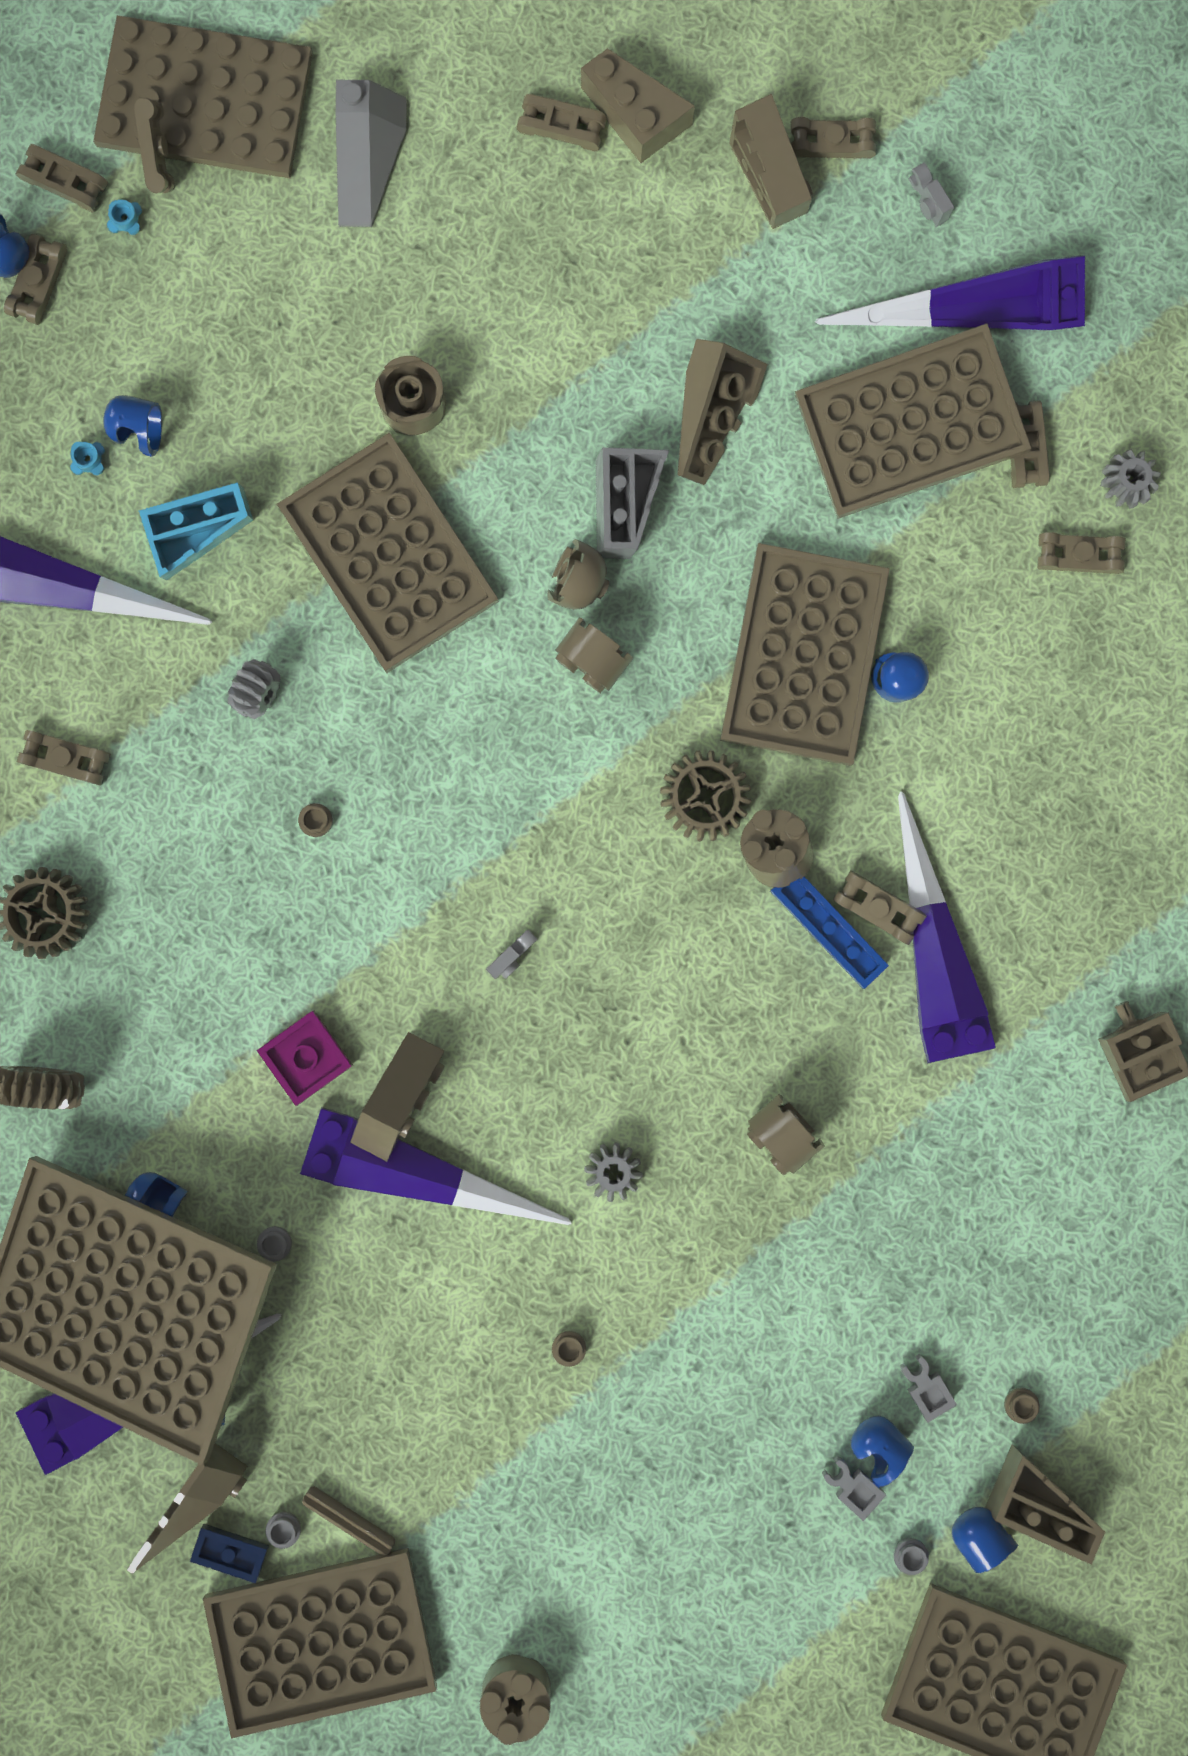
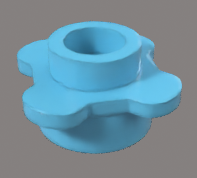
(120, 208)
(79, 451)

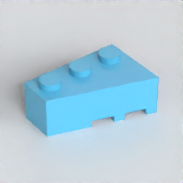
(193, 526)

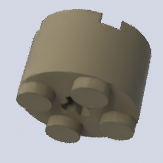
(408, 376)
(593, 655)
(791, 842)
(784, 1135)
(525, 1714)

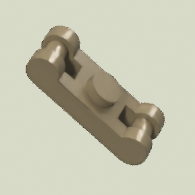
(561, 121)
(833, 138)
(153, 145)
(61, 177)
(36, 280)
(1038, 453)
(1081, 553)
(63, 757)
(880, 907)

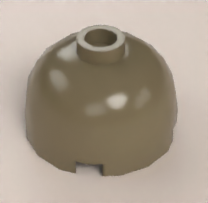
(579, 577)

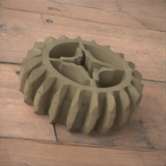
(713, 810)
(48, 902)
(40, 1087)

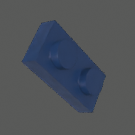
(229, 1553)

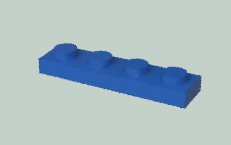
(831, 931)

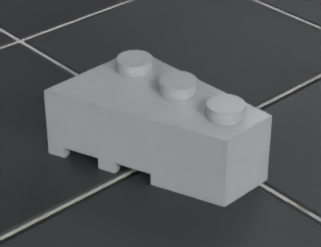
(624, 496)

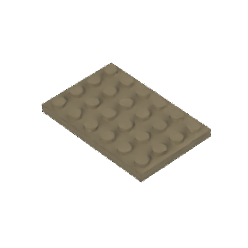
(221, 93)
(912, 421)
(388, 552)
(804, 654)
(319, 1643)
(999, 1683)

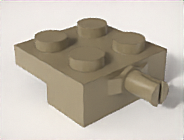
(1144, 1053)

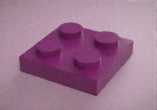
(304, 1058)

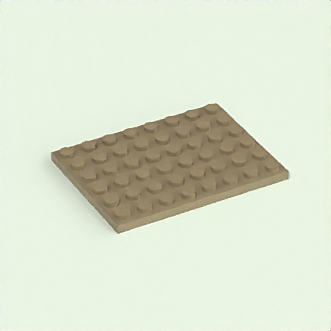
(125, 1308)

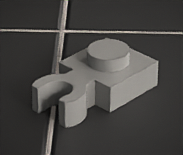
(934, 200)
(506, 962)
(929, 1391)
(856, 1490)

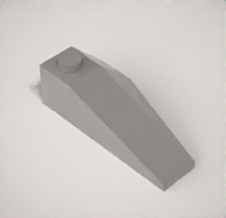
(367, 142)

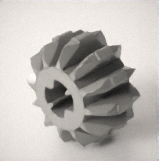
(1118, 481)
(254, 689)
(603, 1178)

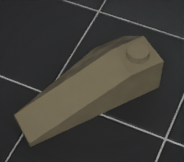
(715, 392)
(196, 1500)

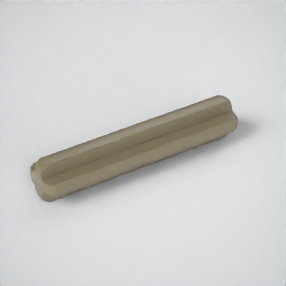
(348, 1521)

